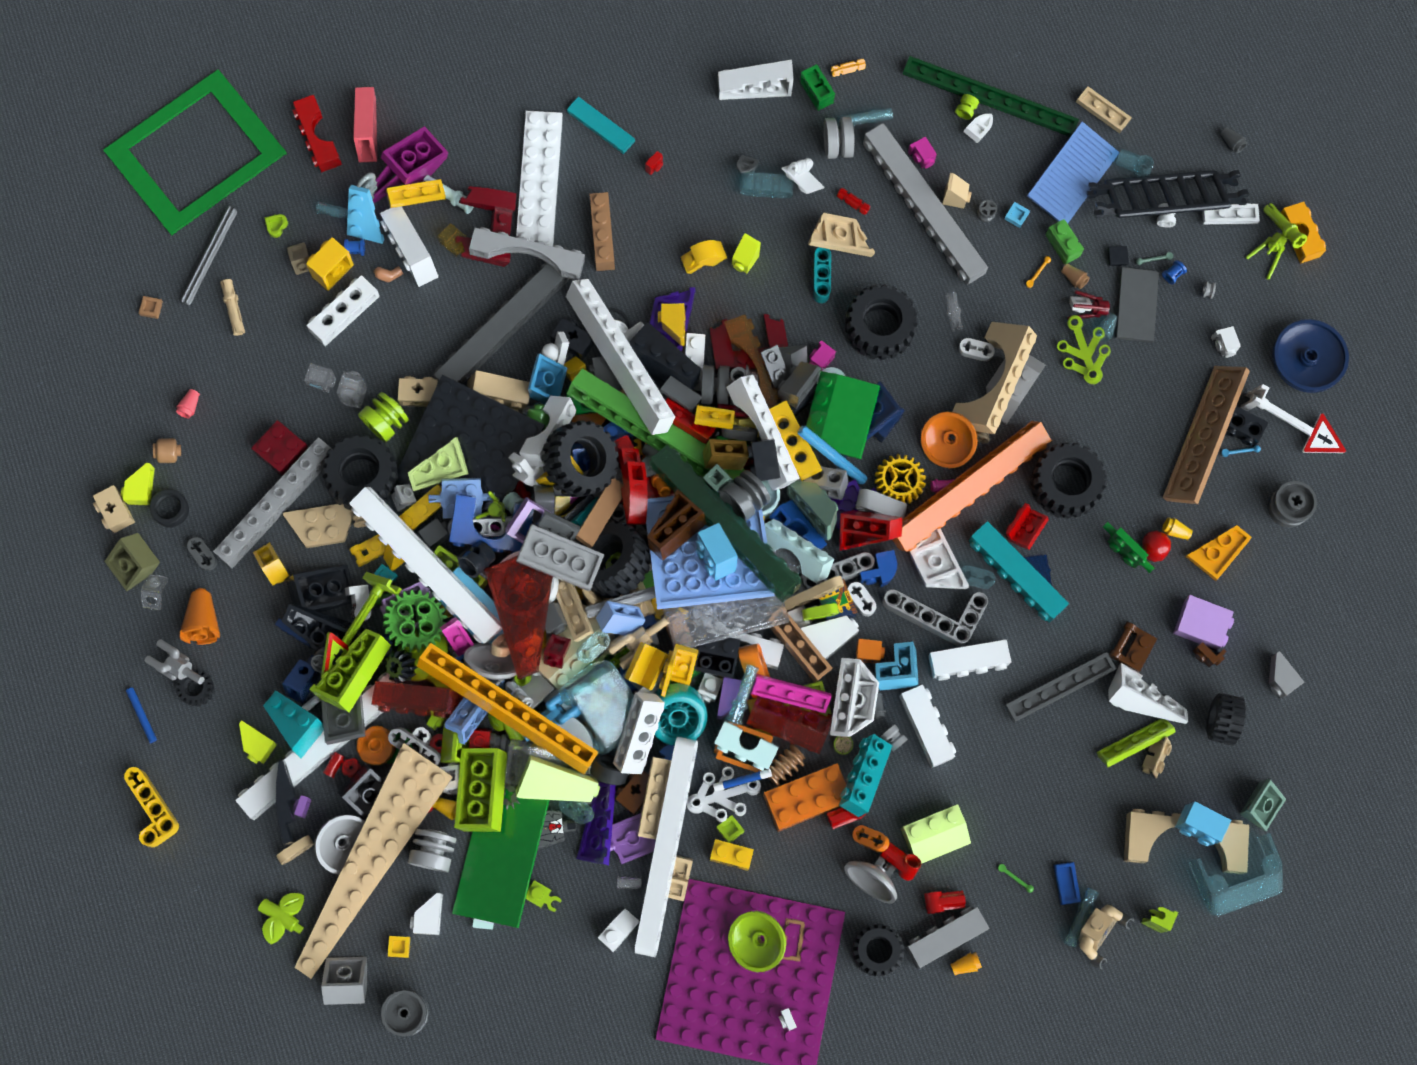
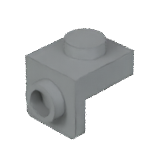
(403, 497)

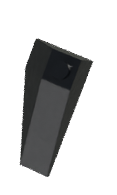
(315, 625)

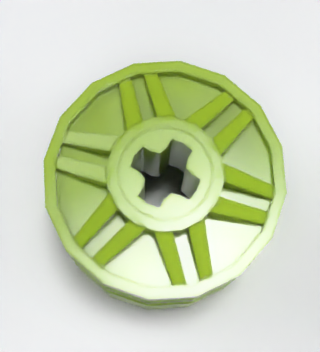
(384, 416)

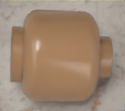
(166, 450)

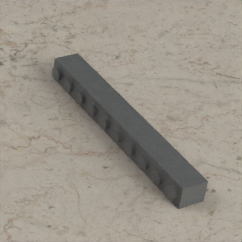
(502, 325)

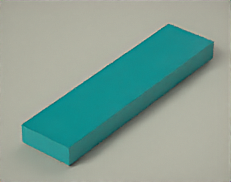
(601, 125)

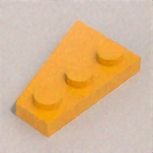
(1219, 553)

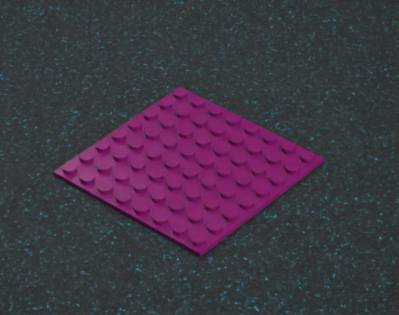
(736, 1011)

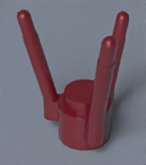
(1098, 307)

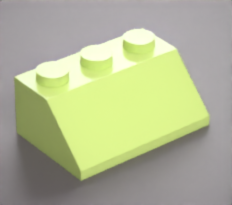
(937, 834)

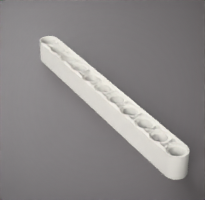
(666, 847)

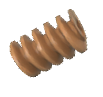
(785, 765)

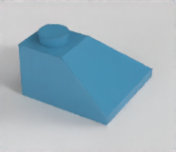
(546, 379)

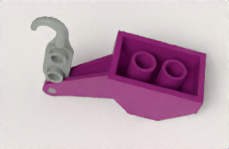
(408, 159)

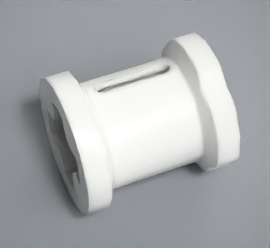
(422, 730)

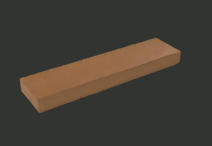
(600, 514)

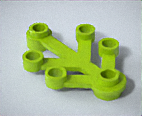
(1085, 353)

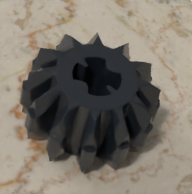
(400, 666)

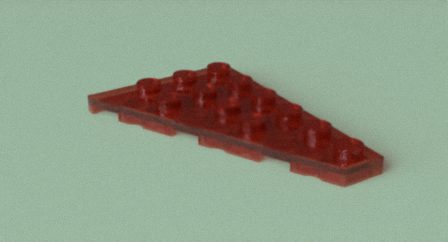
(522, 607)

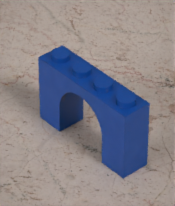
(464, 532)

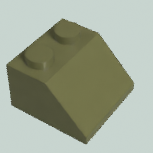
(131, 561)

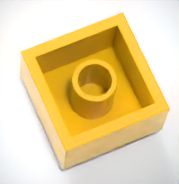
(329, 263)

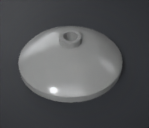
(487, 665)
(327, 850)
(871, 880)

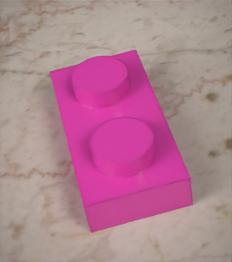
(457, 636)

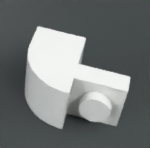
(525, 472)

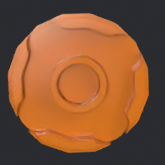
(375, 746)

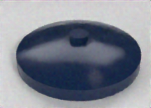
(1310, 356)

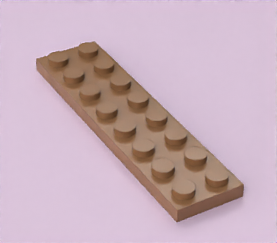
(1206, 434)

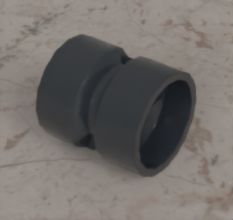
(476, 559)

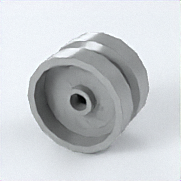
(838, 137)

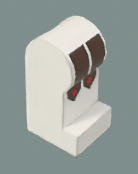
(359, 595)

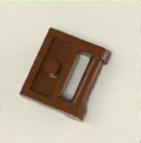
(1138, 650)

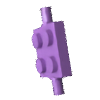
(627, 843)

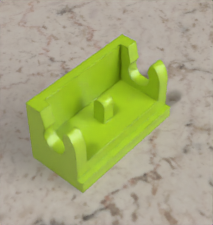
(1161, 921)

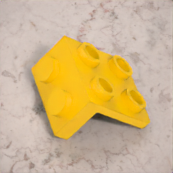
(678, 666)

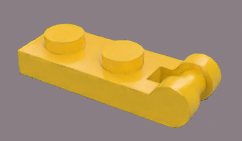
(374, 547)

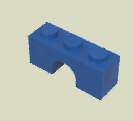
(795, 520)

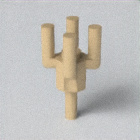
(633, 640)

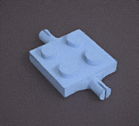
(464, 486)

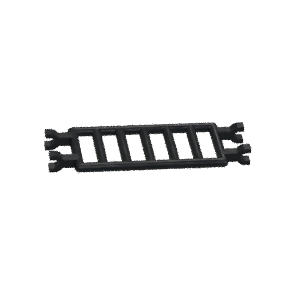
(1115, 208)

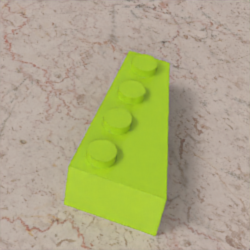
(352, 672)

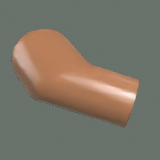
(386, 275)

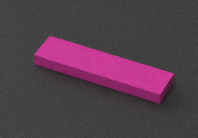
(791, 693)

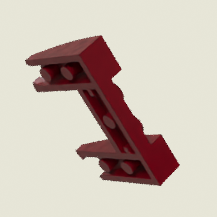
(502, 206)
(722, 346)

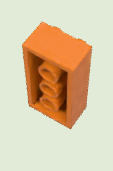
(805, 797)

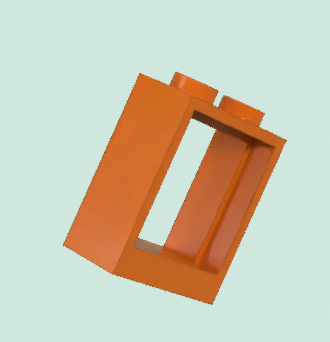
(768, 737)

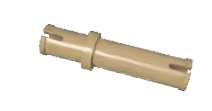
(230, 299)

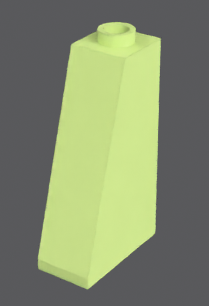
(554, 782)

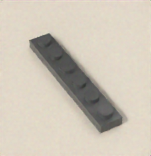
(1060, 687)

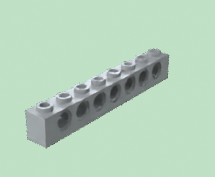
(273, 504)

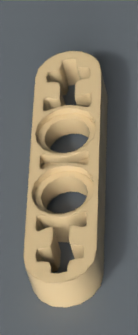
(814, 593)

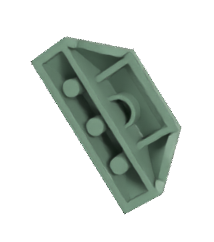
(815, 506)

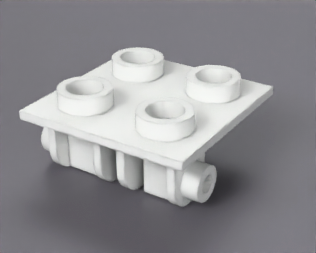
(800, 174)
(532, 693)

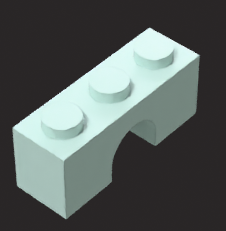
(729, 740)

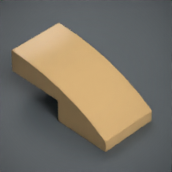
(680, 877)

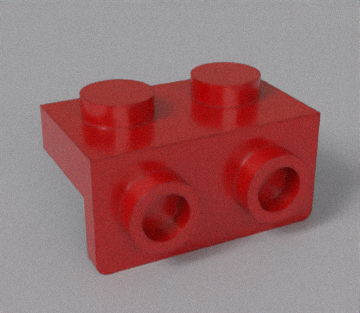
(1026, 527)

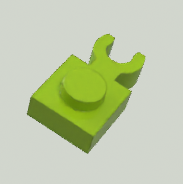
(539, 894)

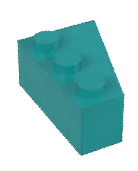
(294, 723)

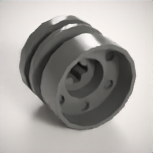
(745, 495)

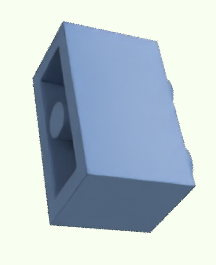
(620, 618)

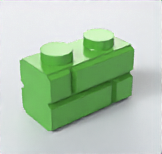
(1064, 241)

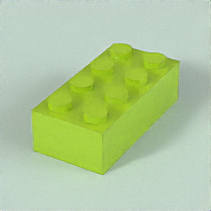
(480, 790)

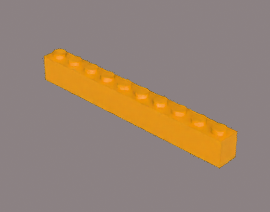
(507, 708)

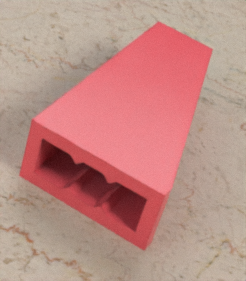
(365, 124)

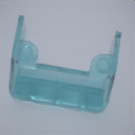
(1224, 899)

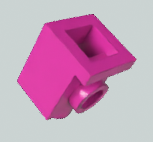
(923, 153)
(822, 356)

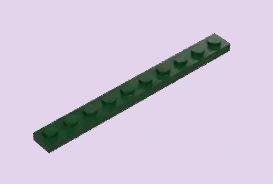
(991, 96)

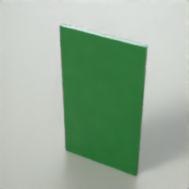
(501, 865)

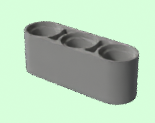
(878, 503)

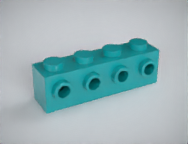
(865, 775)

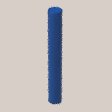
(141, 715)

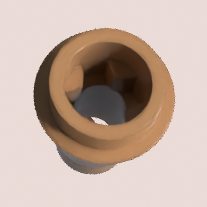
(1075, 276)

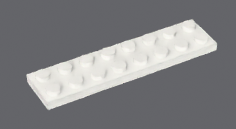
(539, 176)

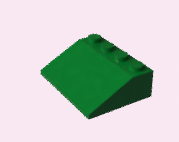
(843, 412)

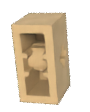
(409, 386)
(120, 517)

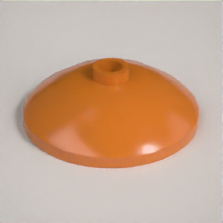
(939, 445)

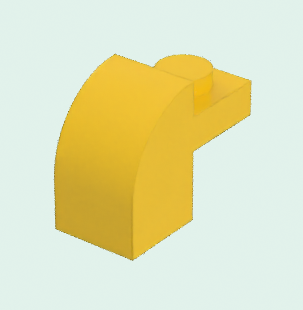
(703, 253)

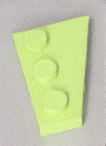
(444, 464)

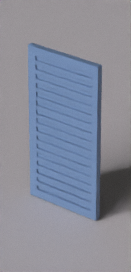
(1066, 179)

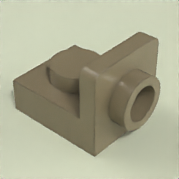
(298, 256)

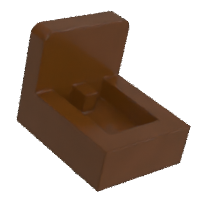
(1205, 655)

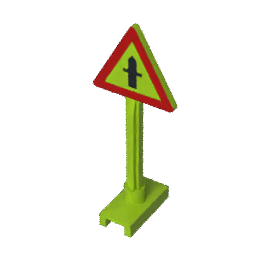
(336, 647)

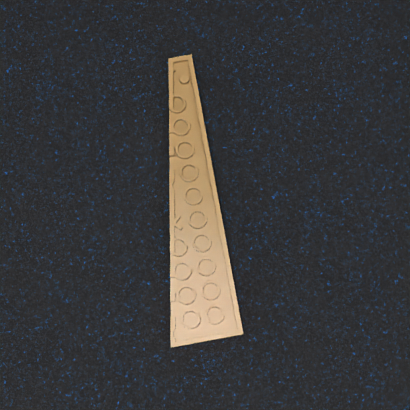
(396, 814)

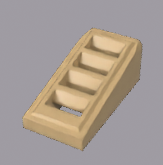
(591, 598)

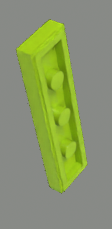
(1136, 742)

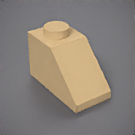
(956, 192)

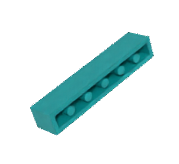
(1018, 572)

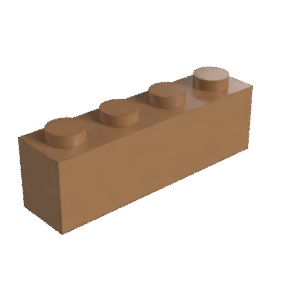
(602, 231)
(802, 649)

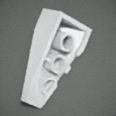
(1135, 695)

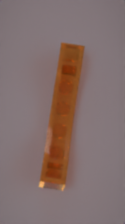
(741, 336)

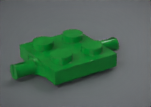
(1130, 551)

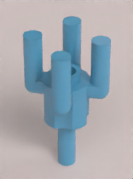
(556, 713)

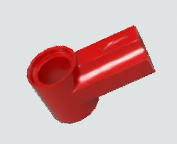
(841, 817)
(906, 864)
(938, 902)

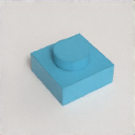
(1017, 215)

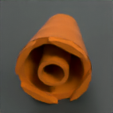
(200, 619)

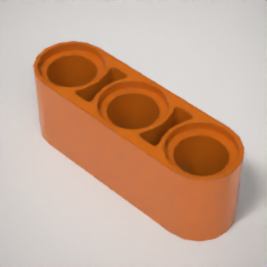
(754, 656)

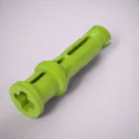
(1289, 230)

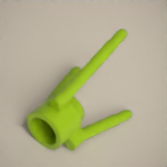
(1275, 244)
(495, 509)

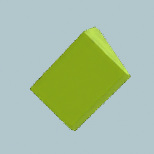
(451, 747)

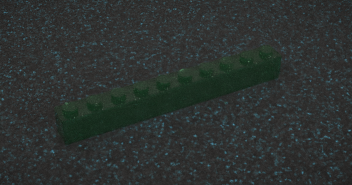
(746, 542)

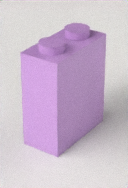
(1204, 622)

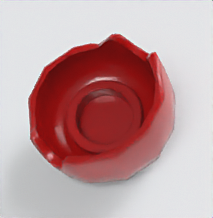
(1156, 545)

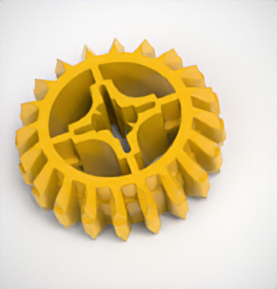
(911, 468)

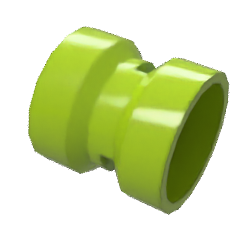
(967, 105)

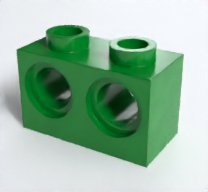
(817, 87)

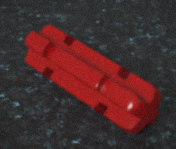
(853, 201)

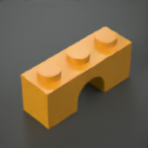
(1301, 216)

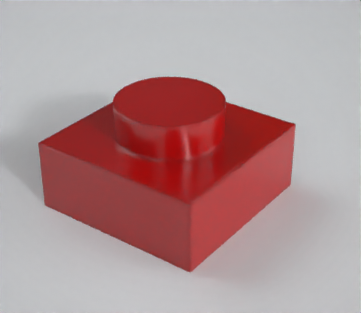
(654, 163)

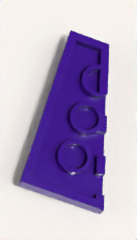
(597, 833)

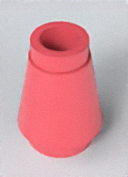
(187, 405)

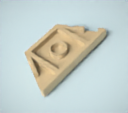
(840, 234)
(321, 524)

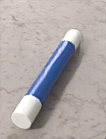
(742, 780)

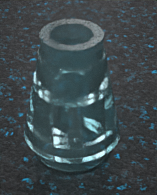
(1108, 326)

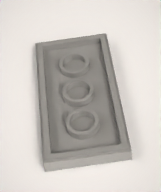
(560, 557)

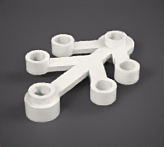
(720, 797)

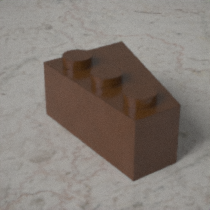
(675, 526)

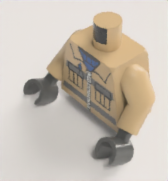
(1097, 929)

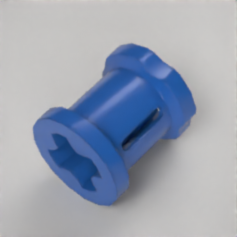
(355, 247)
(1174, 272)

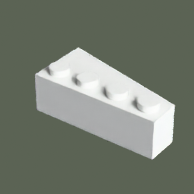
(756, 81)
(408, 245)

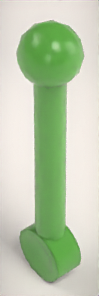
(1002, 868)

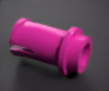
(938, 485)

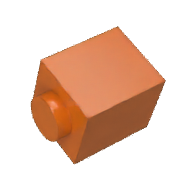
(869, 651)

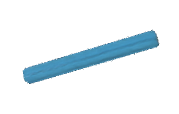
(832, 454)

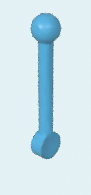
(1225, 452)

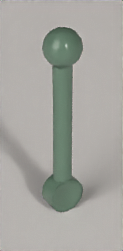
(1168, 256)

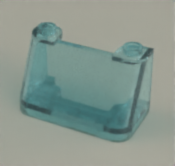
(602, 701)

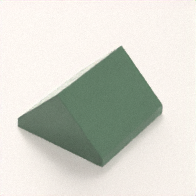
(1263, 804)

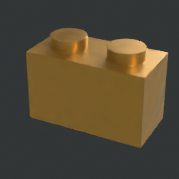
(725, 453)

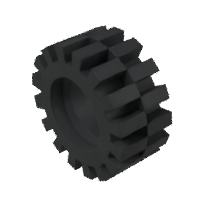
(202, 697)

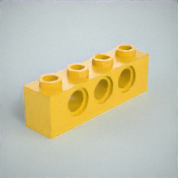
(810, 466)

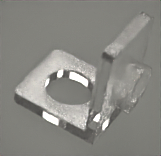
(153, 588)

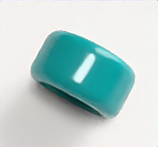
(688, 722)

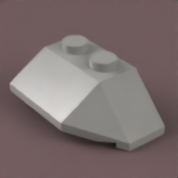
(1029, 375)

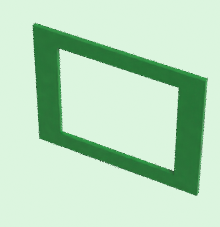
(150, 191)

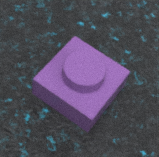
(301, 806)

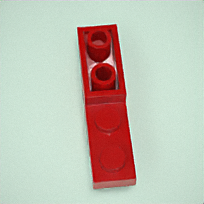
(635, 486)

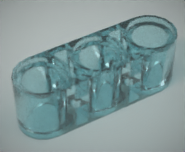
(766, 185)

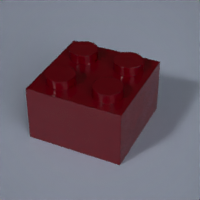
(279, 448)

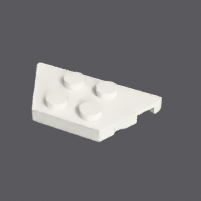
(937, 563)

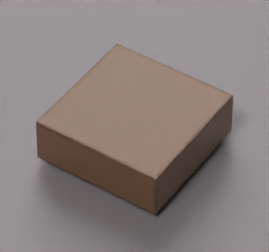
(150, 307)

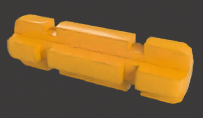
(847, 67)

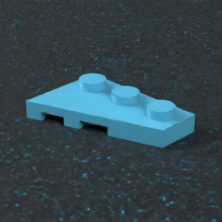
(361, 216)

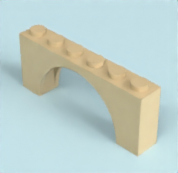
(1016, 343)
(1145, 828)

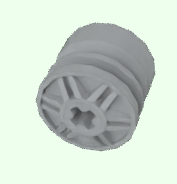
(432, 850)

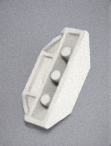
(854, 698)

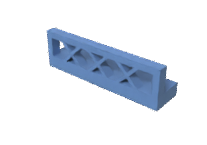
(467, 717)

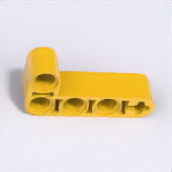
(148, 805)

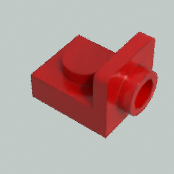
(480, 738)

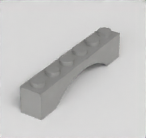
(490, 244)

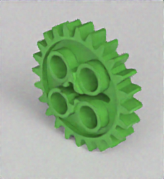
(397, 622)

